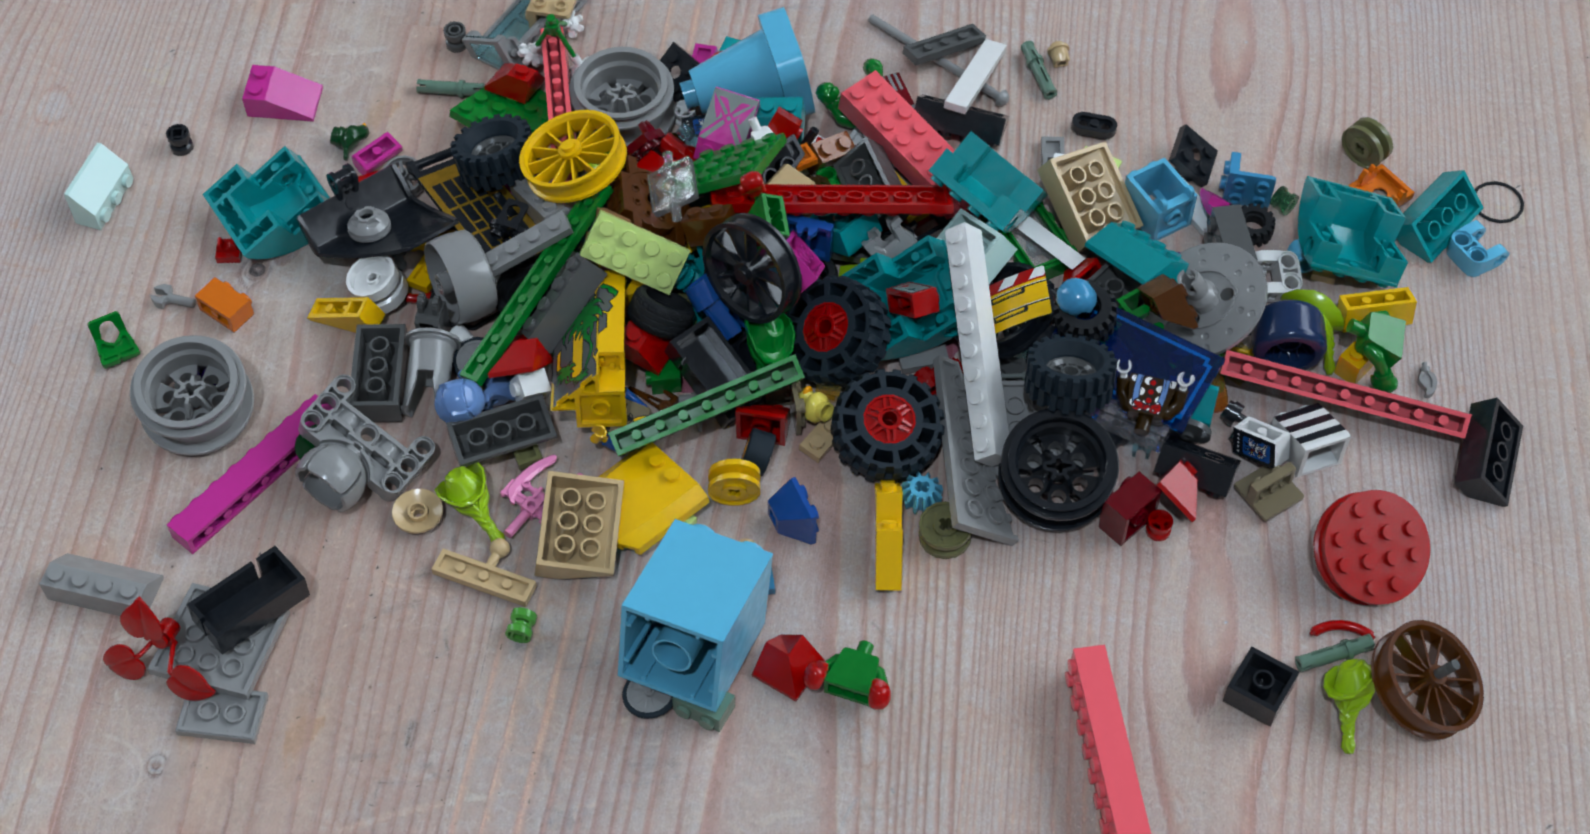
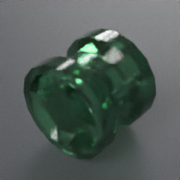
(1284, 200)

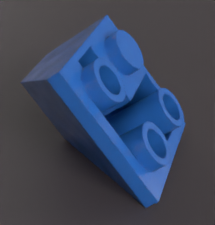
(793, 513)

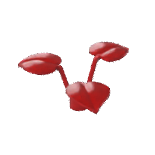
(141, 622)

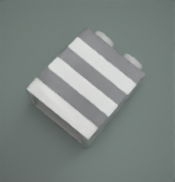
(1315, 438)

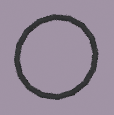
(1509, 187)

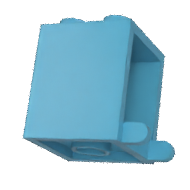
(1172, 203)

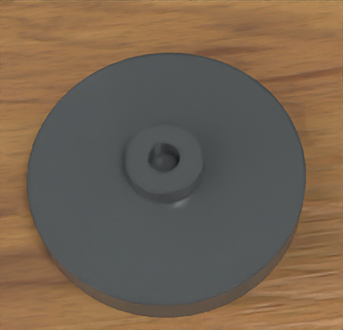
(1194, 432)

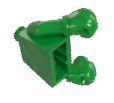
(829, 93)
(1381, 342)

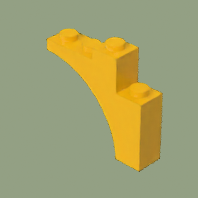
(888, 535)

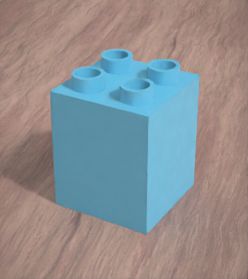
(694, 614)

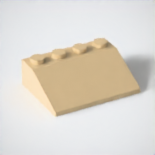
(1087, 193)
(579, 526)

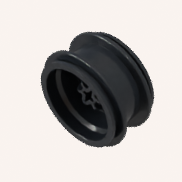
(1054, 431)

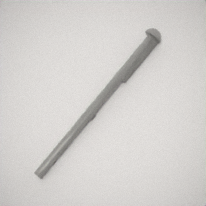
(1001, 97)

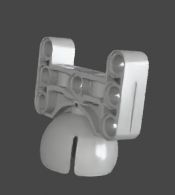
(344, 461)

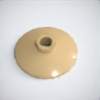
(417, 502)

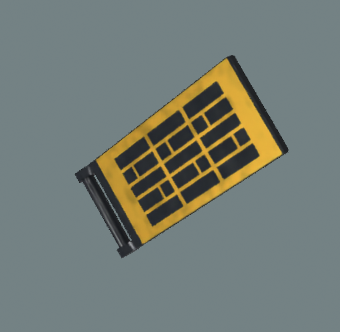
(471, 207)

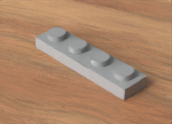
(529, 243)

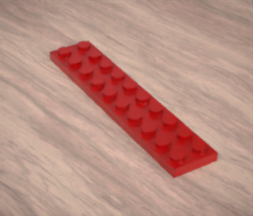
(847, 199)

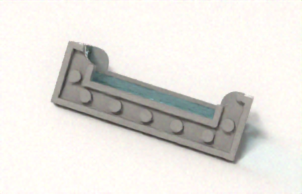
(502, 39)

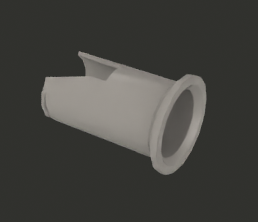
(428, 363)

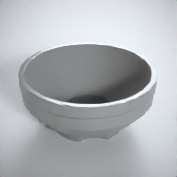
(371, 228)

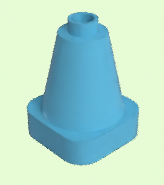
(756, 66)

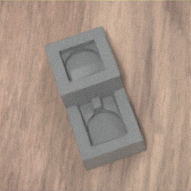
(1050, 146)

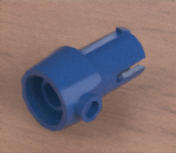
(705, 298)

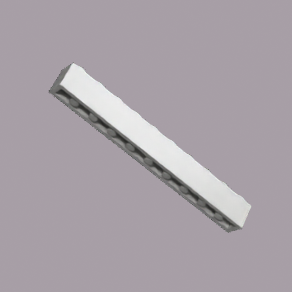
(977, 342)

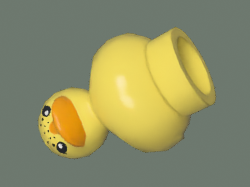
(816, 405)

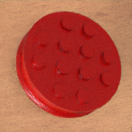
(1371, 547)

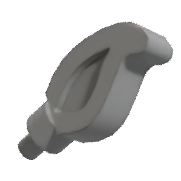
(1427, 380)

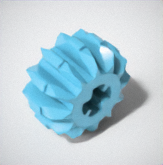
(921, 492)

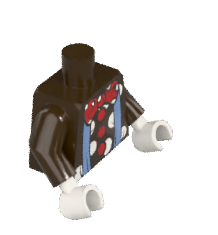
(1150, 398)

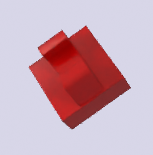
(227, 251)

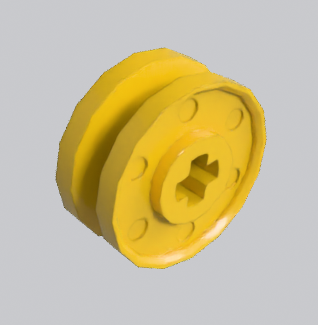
(734, 482)

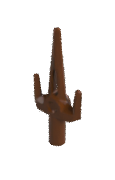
(663, 404)

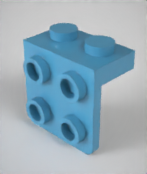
(1245, 187)

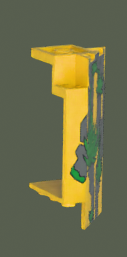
(591, 359)

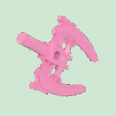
(531, 506)

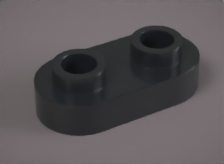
(1094, 125)

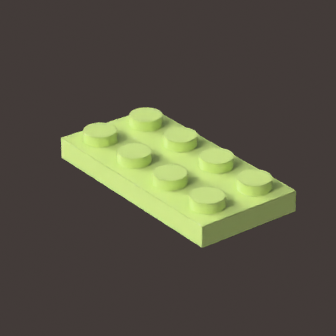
(634, 252)

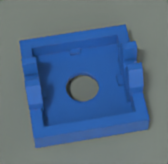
(823, 243)

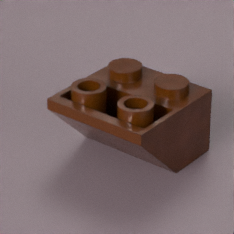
(1168, 301)

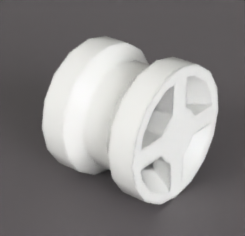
(680, 111)

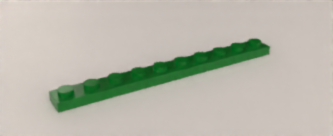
(531, 290)

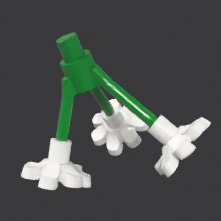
(533, 52)

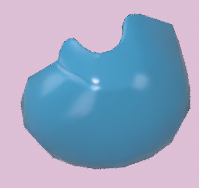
(1076, 296)

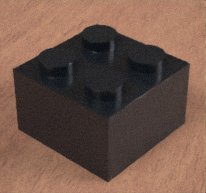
(1261, 686)

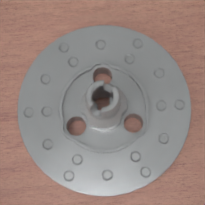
(1211, 279)

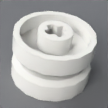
(379, 281)

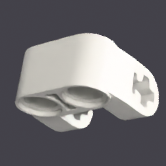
(1281, 275)

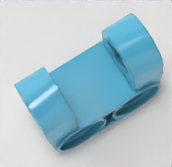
(1470, 254)

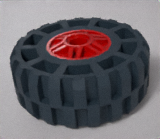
(839, 330)
(887, 426)

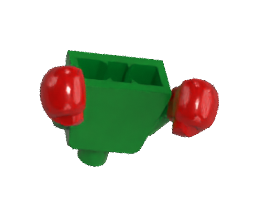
(766, 206)
(851, 676)

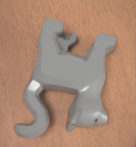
(892, 245)

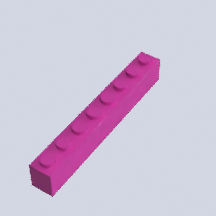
(240, 484)

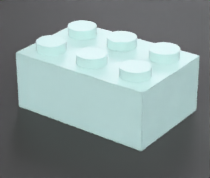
(996, 246)

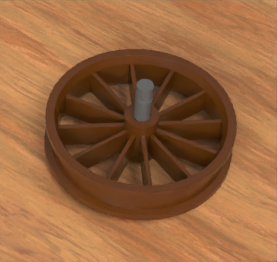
(1427, 680)

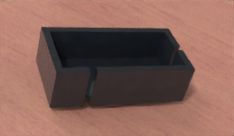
(708, 362)
(248, 603)

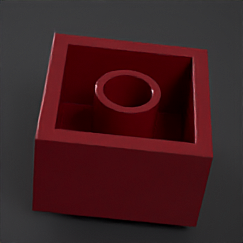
(1129, 508)

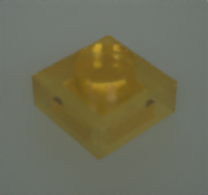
(830, 391)

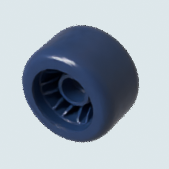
(1290, 334)

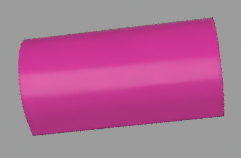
(376, 153)

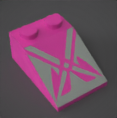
(726, 120)

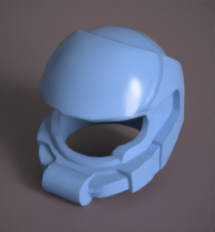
(459, 400)

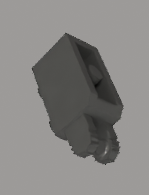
(432, 313)

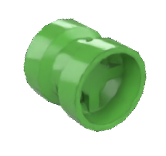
(521, 625)

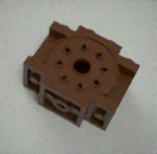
(633, 201)

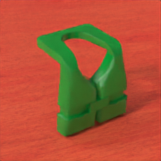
(113, 353)

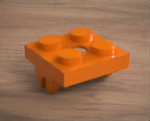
(1383, 179)

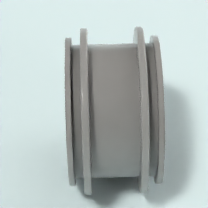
(614, 83)
(222, 412)

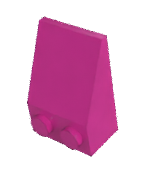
(280, 94)

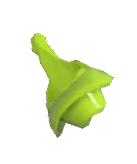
(1332, 316)
(468, 494)
(1352, 690)

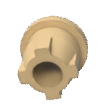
(1059, 54)

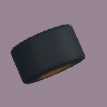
(759, 448)

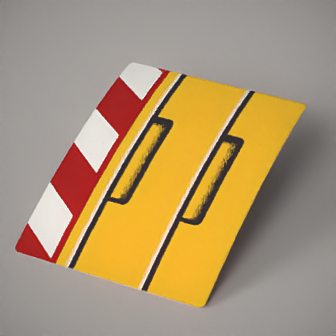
(1020, 298)

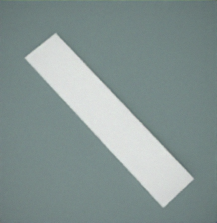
(1050, 242)

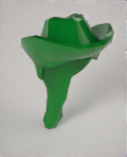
(770, 341)

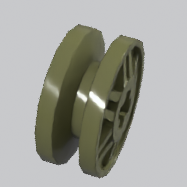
(1367, 142)
(937, 534)

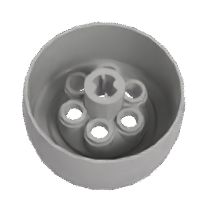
(461, 276)

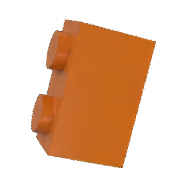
(224, 304)

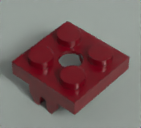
(646, 141)

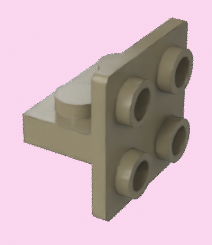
(1270, 490)

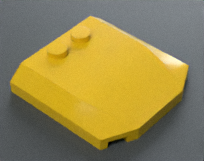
(653, 496)

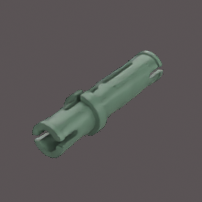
(1035, 63)
(459, 88)
(1344, 650)

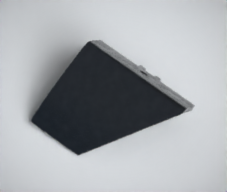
(386, 190)

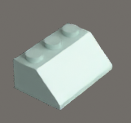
(98, 187)

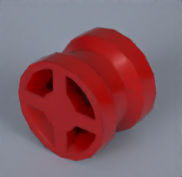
(1163, 520)

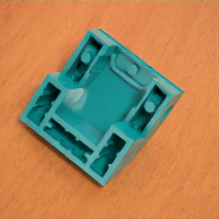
(987, 183)
(263, 206)
(1350, 232)
(922, 264)

